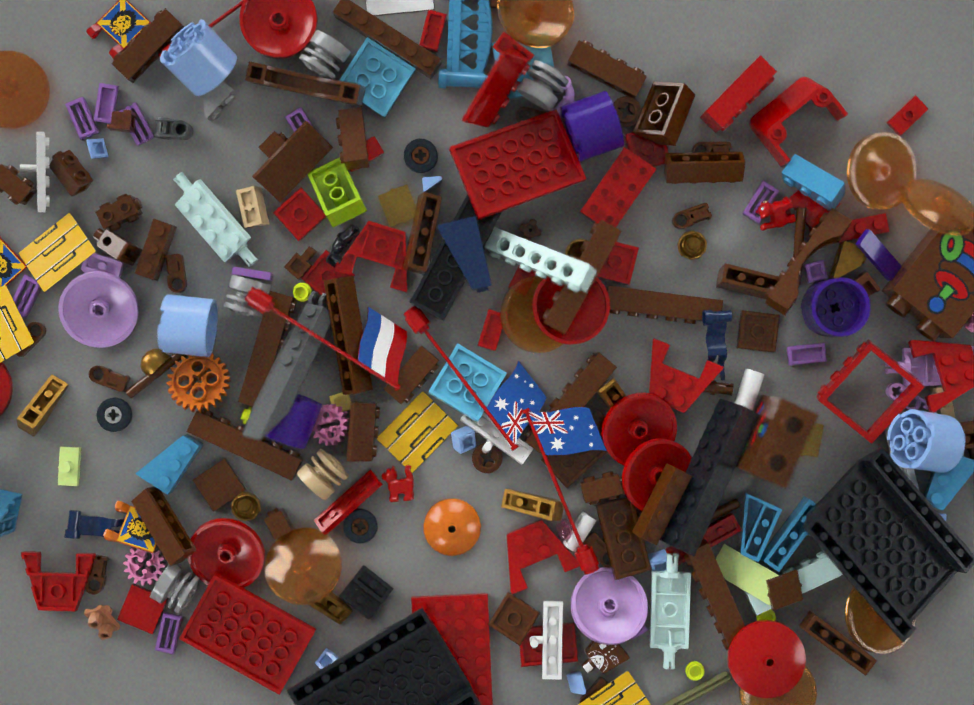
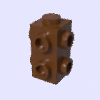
(70, 172)
(18, 188)
(123, 210)
(607, 486)

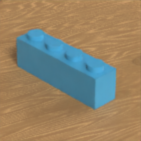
(788, 536)

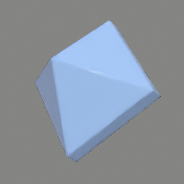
(97, 148)

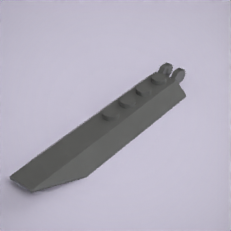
(289, 368)

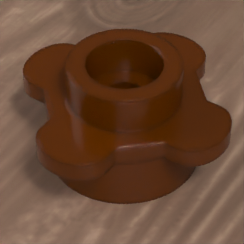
(525, 229)

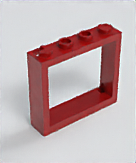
(891, 412)

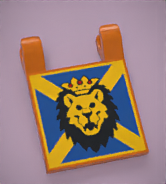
(133, 531)

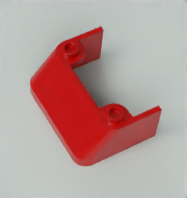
(767, 122)

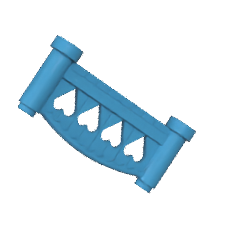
(457, 72)

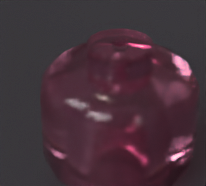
(564, 529)

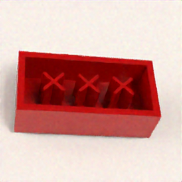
(742, 91)
(618, 188)

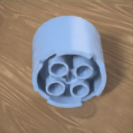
(199, 58)
(188, 325)
(926, 441)

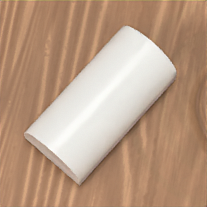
(749, 388)
(583, 525)

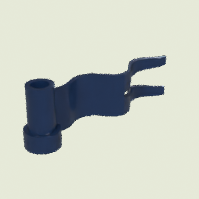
(715, 336)
(89, 525)

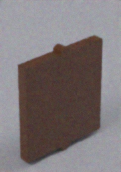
(784, 590)

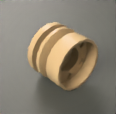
(319, 478)

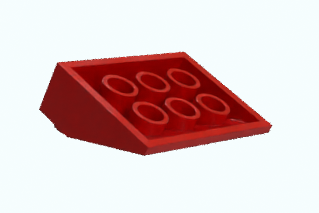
(497, 88)

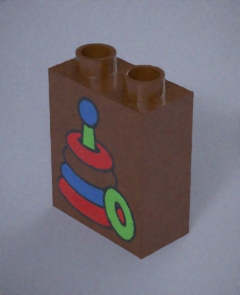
(936, 284)
(777, 440)

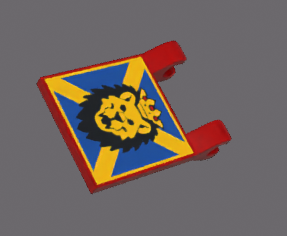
(121, 23)
(10, 264)

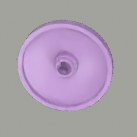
(98, 309)
(608, 608)

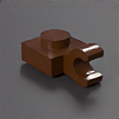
(299, 263)

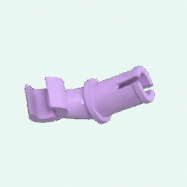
(569, 96)

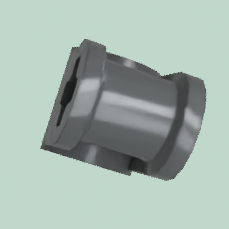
(169, 129)

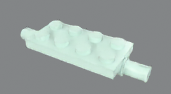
(213, 220)
(670, 610)

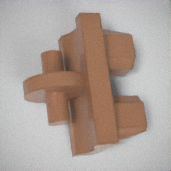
(102, 620)

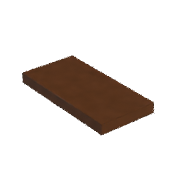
(292, 161)
(572, 466)
(624, 548)

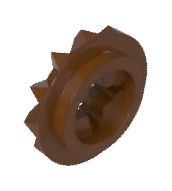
(634, 108)
(490, 466)

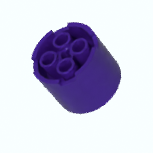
(592, 126)
(849, 300)
(298, 423)

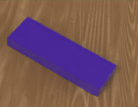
(878, 254)

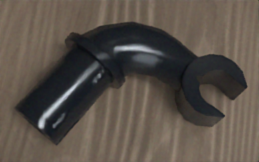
(343, 239)

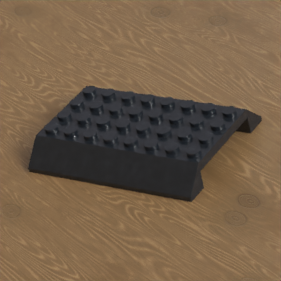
(887, 540)
(393, 668)

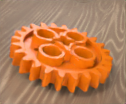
(186, 371)

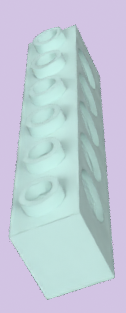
(582, 272)

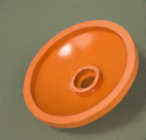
(454, 513)

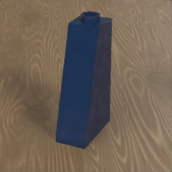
(467, 249)

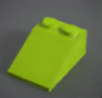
(336, 192)

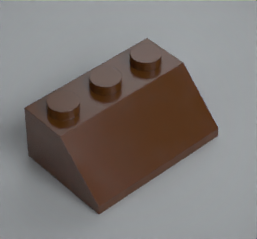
(664, 112)
(362, 431)

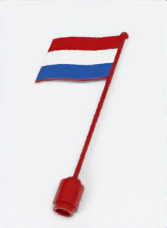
(379, 347)

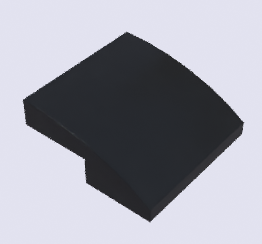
(366, 592)

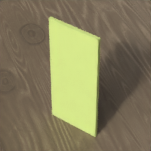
(745, 573)

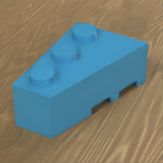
(814, 182)
(170, 465)
(945, 485)
(9, 511)
(757, 526)

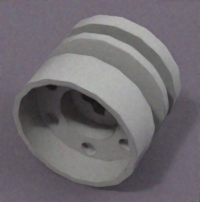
(324, 56)
(545, 81)
(242, 287)
(175, 588)

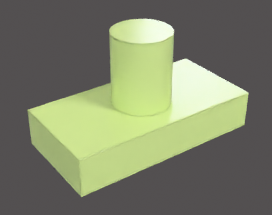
(69, 466)

